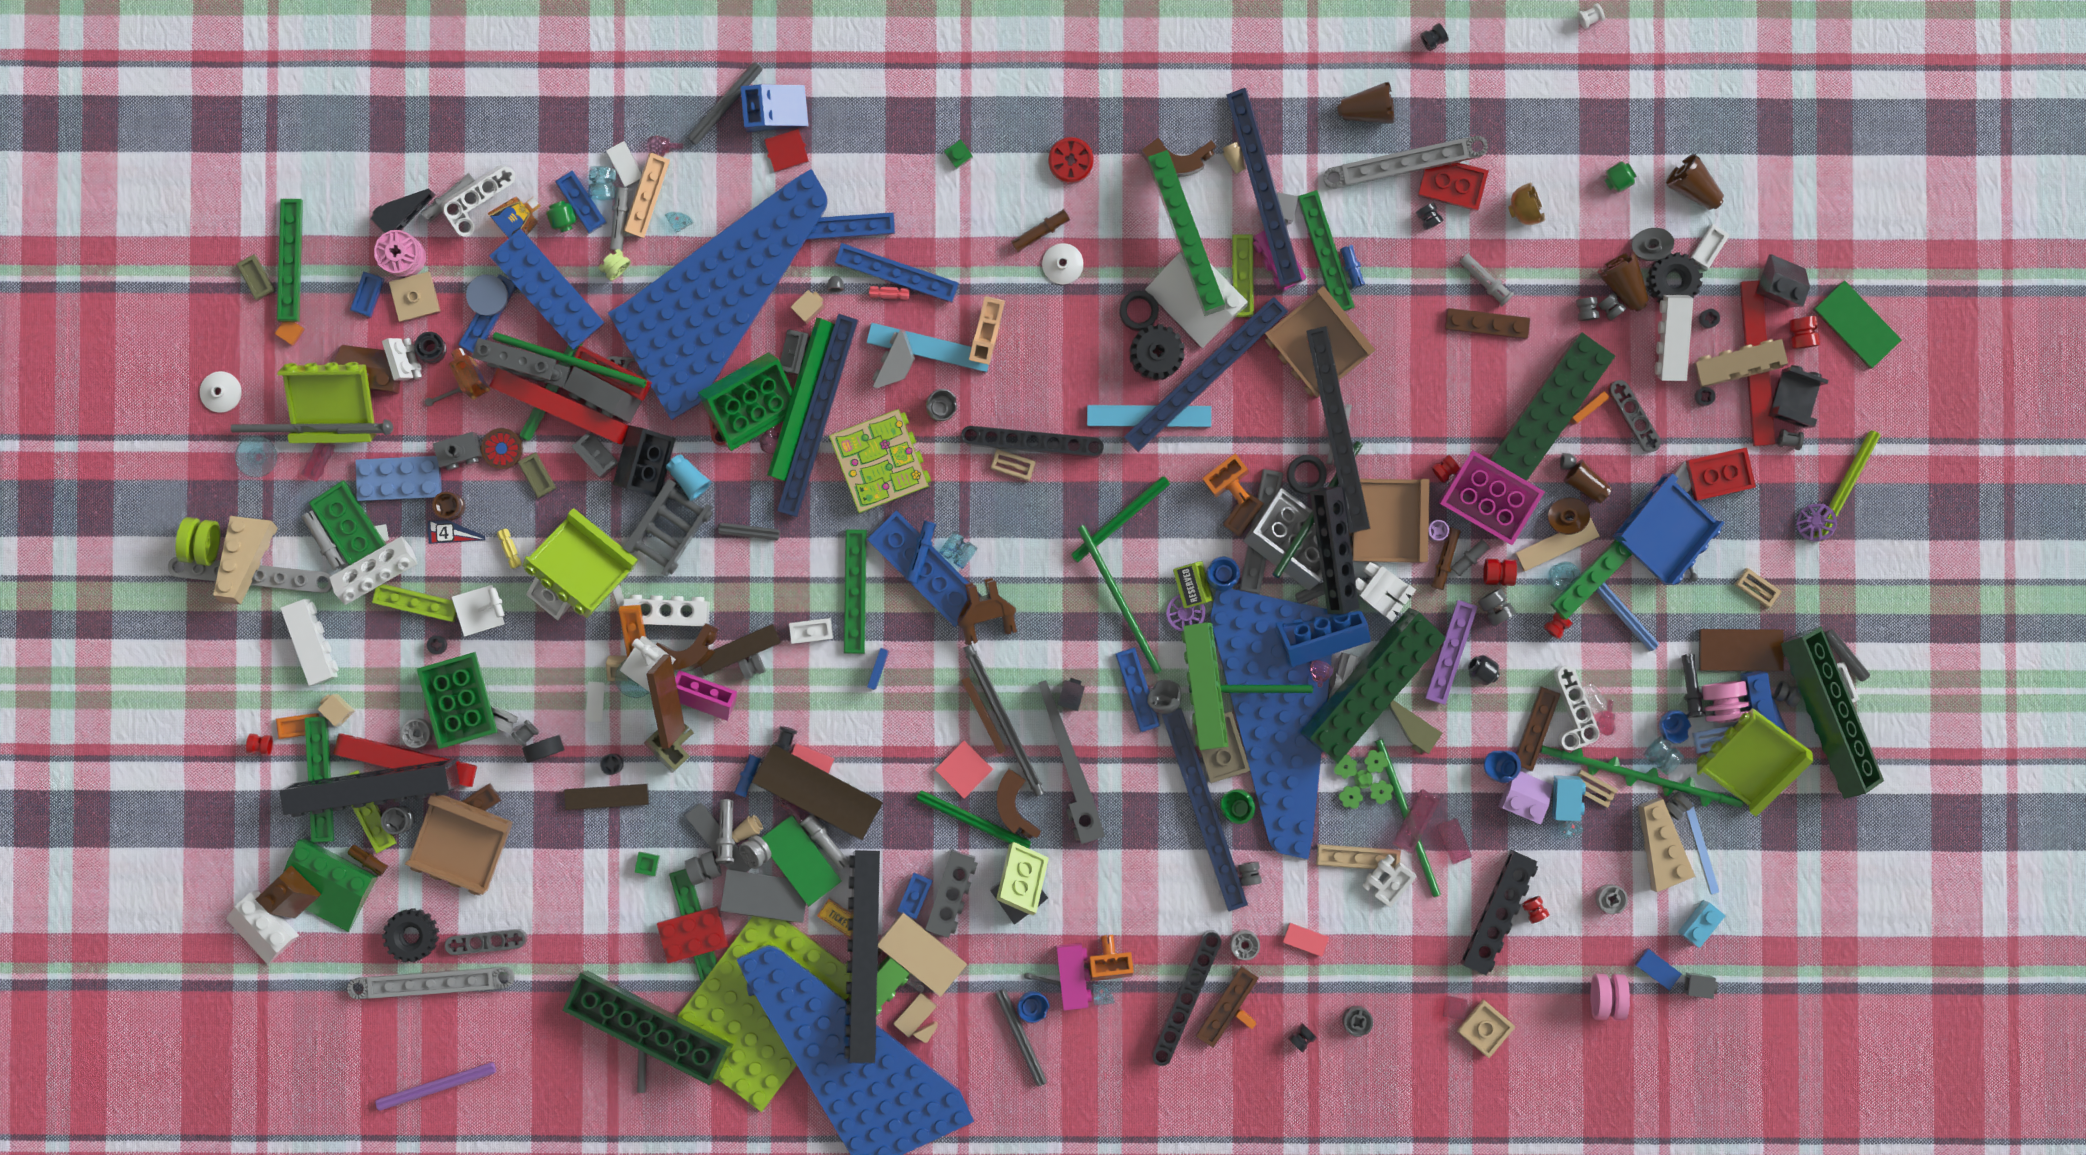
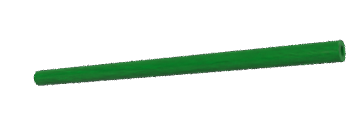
(569, 360)
(1119, 599)
(1404, 810)

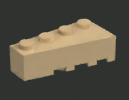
(1741, 363)
(241, 557)
(1664, 850)

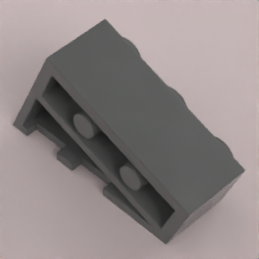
(602, 395)

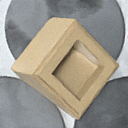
(612, 664)
(926, 1032)

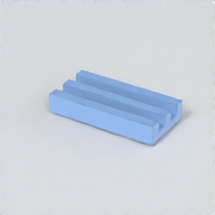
(1698, 742)

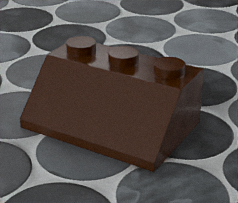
(377, 366)

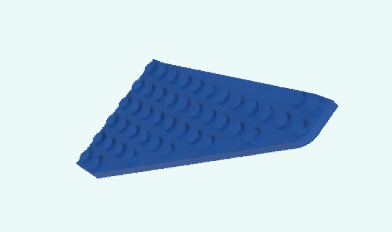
(703, 306)
(1270, 724)
(872, 1106)

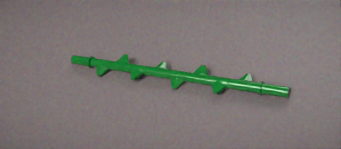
(1632, 776)

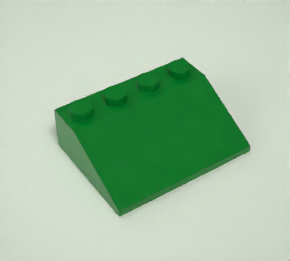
(748, 400)
(457, 700)
(339, 882)

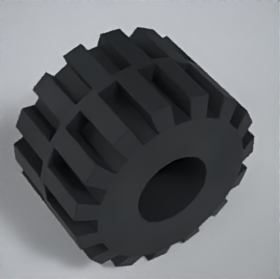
(1148, 363)

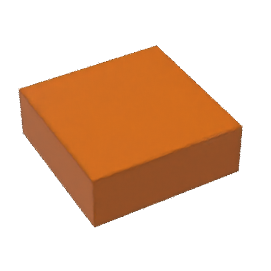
(290, 332)
(1245, 1018)

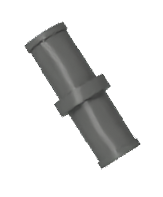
(1470, 557)

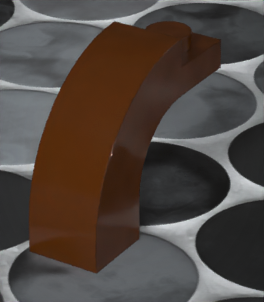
(1183, 165)
(697, 653)
(1006, 796)

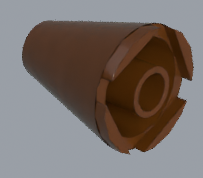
(1369, 105)
(1696, 183)
(1626, 280)

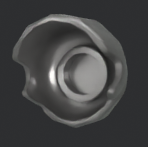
(941, 405)

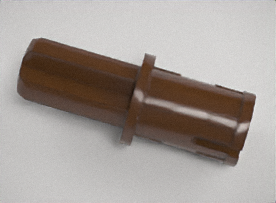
(367, 860)

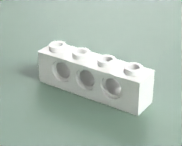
(373, 570)
(699, 607)

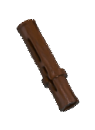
(1034, 234)
(1445, 560)

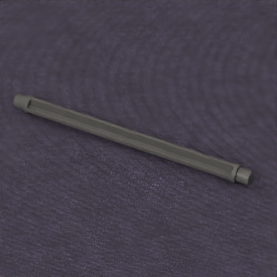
(1003, 719)

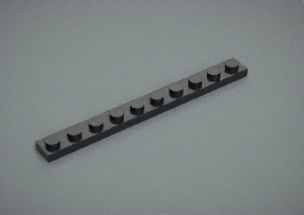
(1338, 429)

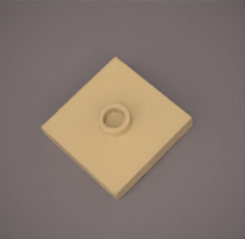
(414, 296)
(1485, 1028)

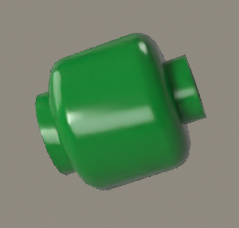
(1620, 176)
(561, 216)

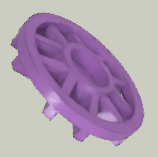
(1816, 522)
(1184, 614)

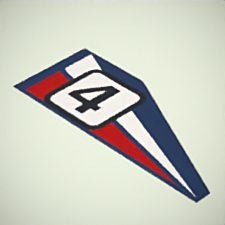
(447, 531)

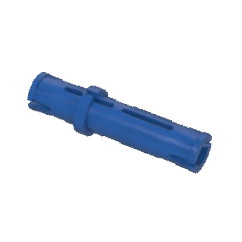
(921, 550)

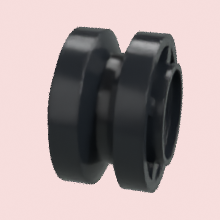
(426, 339)

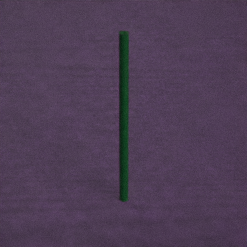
(1306, 527)

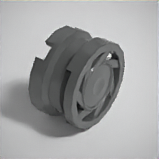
(1357, 1021)

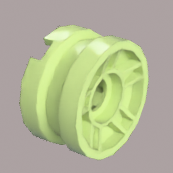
(614, 265)

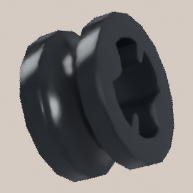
(1713, 313)
(1711, 397)
(433, 649)

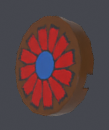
(502, 448)

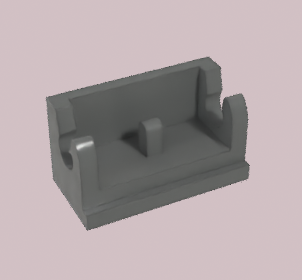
(794, 351)
(595, 454)

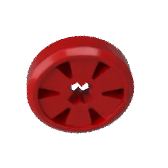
(1059, 166)

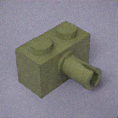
(671, 757)

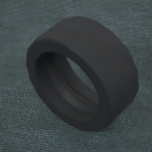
(1138, 295)
(1306, 459)
(543, 748)

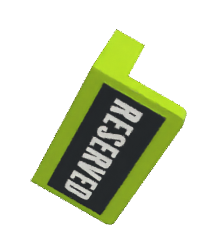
(1193, 584)

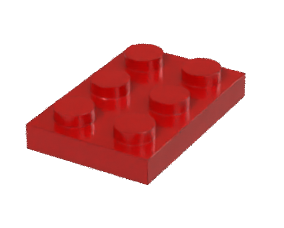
(1454, 185)
(1720, 474)
(692, 934)

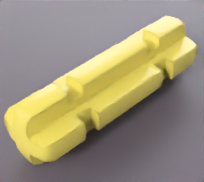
(509, 548)

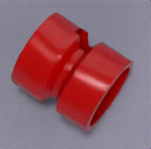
(1804, 332)
(1502, 572)

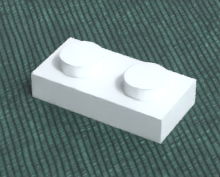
(811, 631)

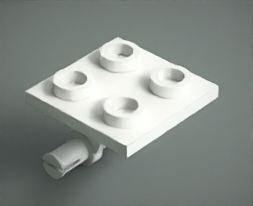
(479, 610)
(642, 660)

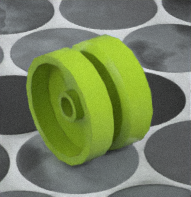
(197, 541)

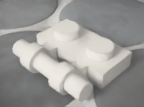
(397, 358)
(1393, 885)

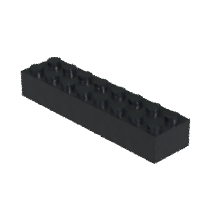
(369, 787)

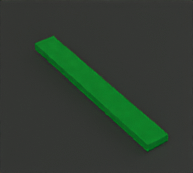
(801, 399)

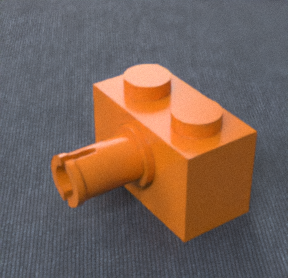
(1227, 477)
(1110, 964)

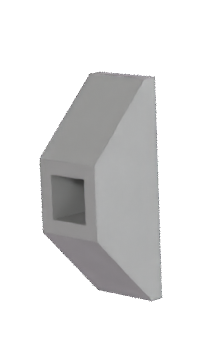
(896, 361)

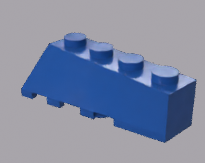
(1323, 636)
(1760, 697)

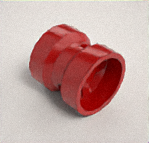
(1446, 468)
(1557, 626)
(258, 744)
(1535, 909)

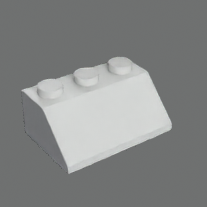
(263, 931)

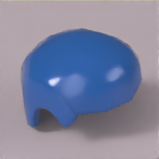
(1674, 726)
(1032, 1007)

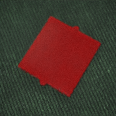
(786, 150)

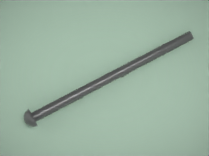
(348, 428)

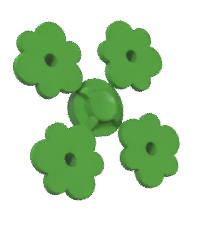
(1364, 779)

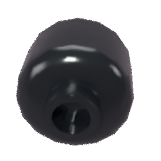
(1483, 670)

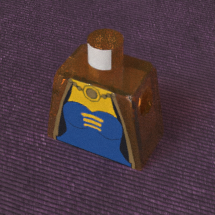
(515, 215)
(468, 374)

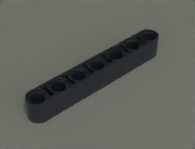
(1022, 436)
(1186, 1008)

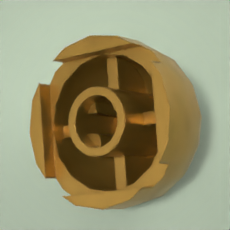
(1526, 205)

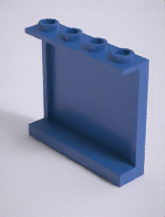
(1668, 530)

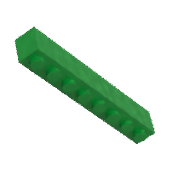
(1186, 233)

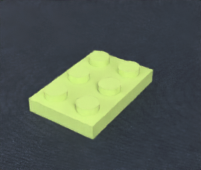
(1022, 878)

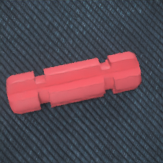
(889, 292)

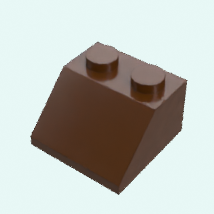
(288, 894)

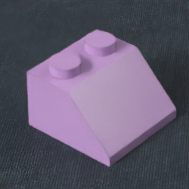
(1527, 797)

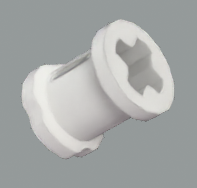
(1591, 16)

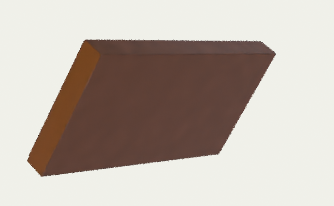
(1741, 649)
(665, 701)

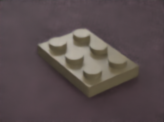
(1225, 761)

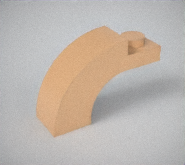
(987, 330)

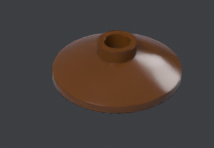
(1565, 509)

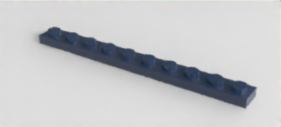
(1264, 187)
(1205, 374)
(817, 415)
(1204, 810)

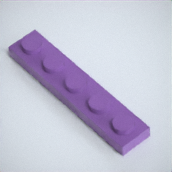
(1451, 652)

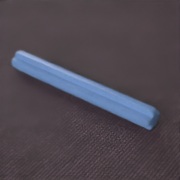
(1627, 617)

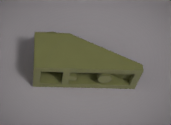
(1416, 730)

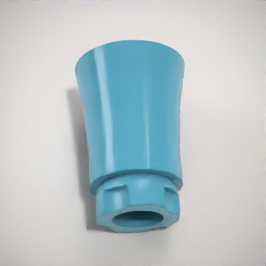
(688, 477)

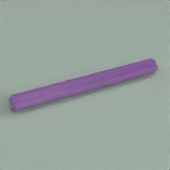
(435, 1086)

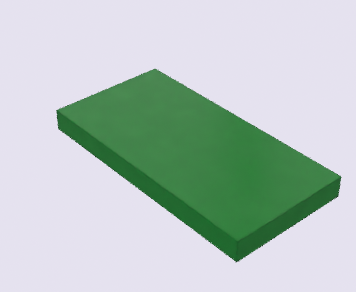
(1857, 324)
(347, 523)
(801, 861)

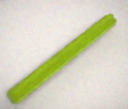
(1851, 476)

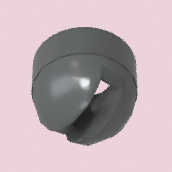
(835, 284)
(1567, 461)

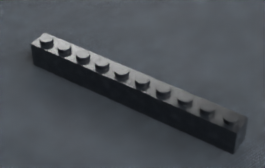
(863, 957)

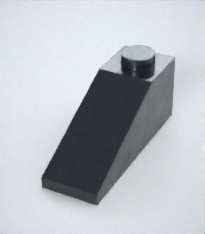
(400, 212)
(1071, 694)

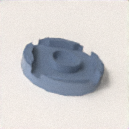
(487, 295)

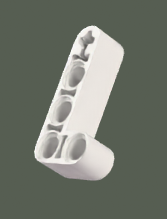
(480, 196)
(1572, 706)

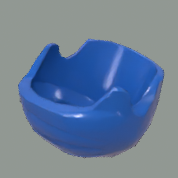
(1222, 573)
(1502, 766)

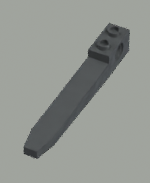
(1084, 801)

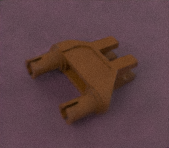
(985, 608)

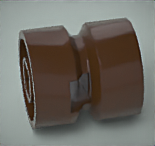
(448, 505)

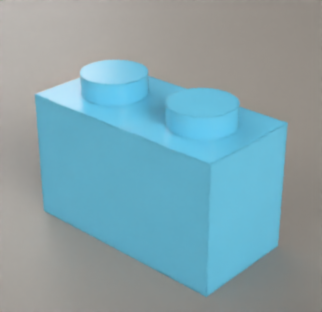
(1567, 798)
(1701, 923)

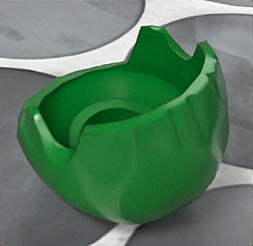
(1237, 806)

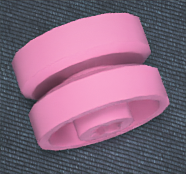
(1610, 997)

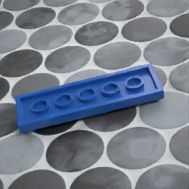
(547, 289)
(938, 579)

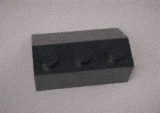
(644, 461)

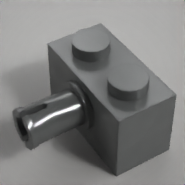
(458, 450)

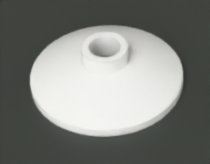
(1062, 274)
(229, 395)

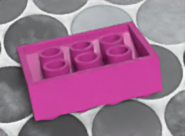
(1491, 497)

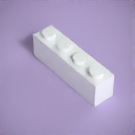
(1674, 337)
(309, 642)

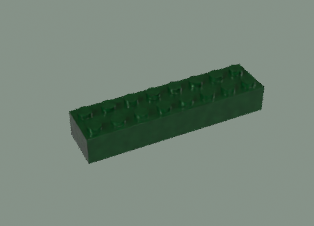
(1552, 406)
(1373, 685)
(1832, 712)
(647, 1027)

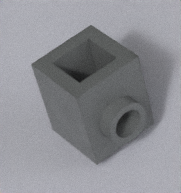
(1700, 985)

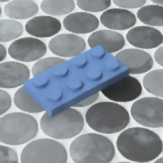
(398, 478)

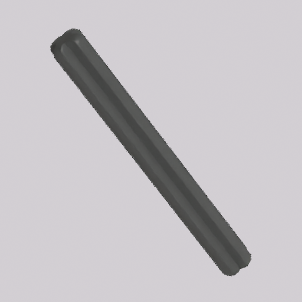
(724, 103)
(1021, 1037)

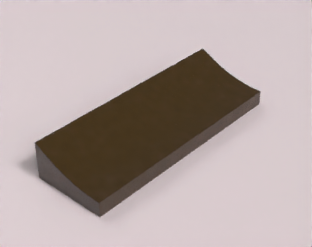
(816, 792)

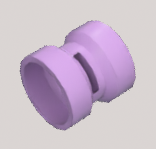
(1440, 529)

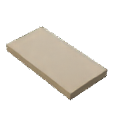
(921, 954)

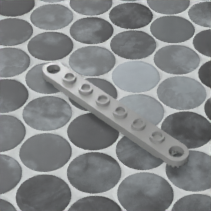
(1405, 162)
(265, 576)
(431, 982)

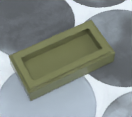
(255, 277)
(537, 475)

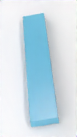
(927, 347)
(1132, 414)

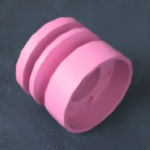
(402, 265)
(1725, 700)

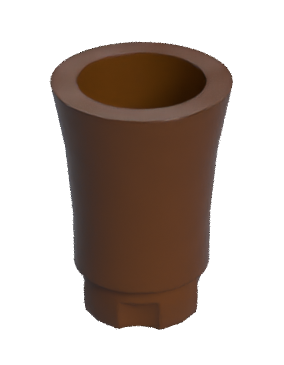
(1588, 482)

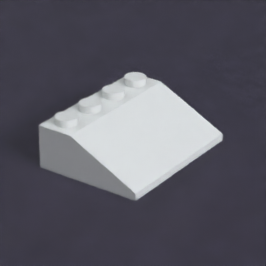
(1178, 298)

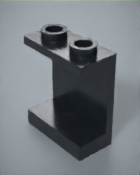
(1796, 396)

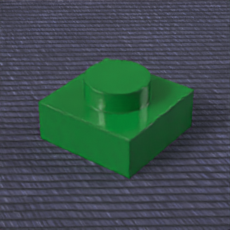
(958, 154)
(647, 863)

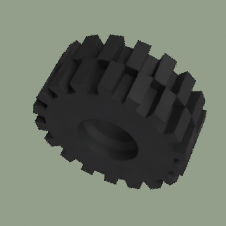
(1674, 263)
(395, 935)

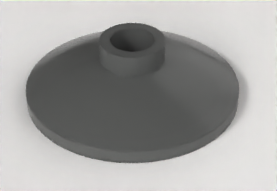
(1653, 244)

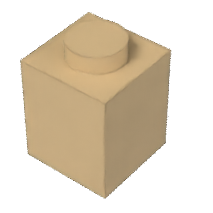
(808, 306)
(335, 709)

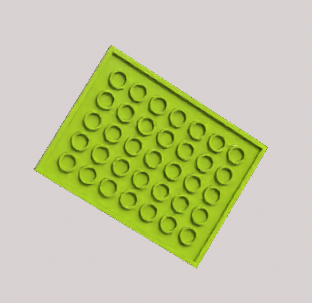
(722, 1006)

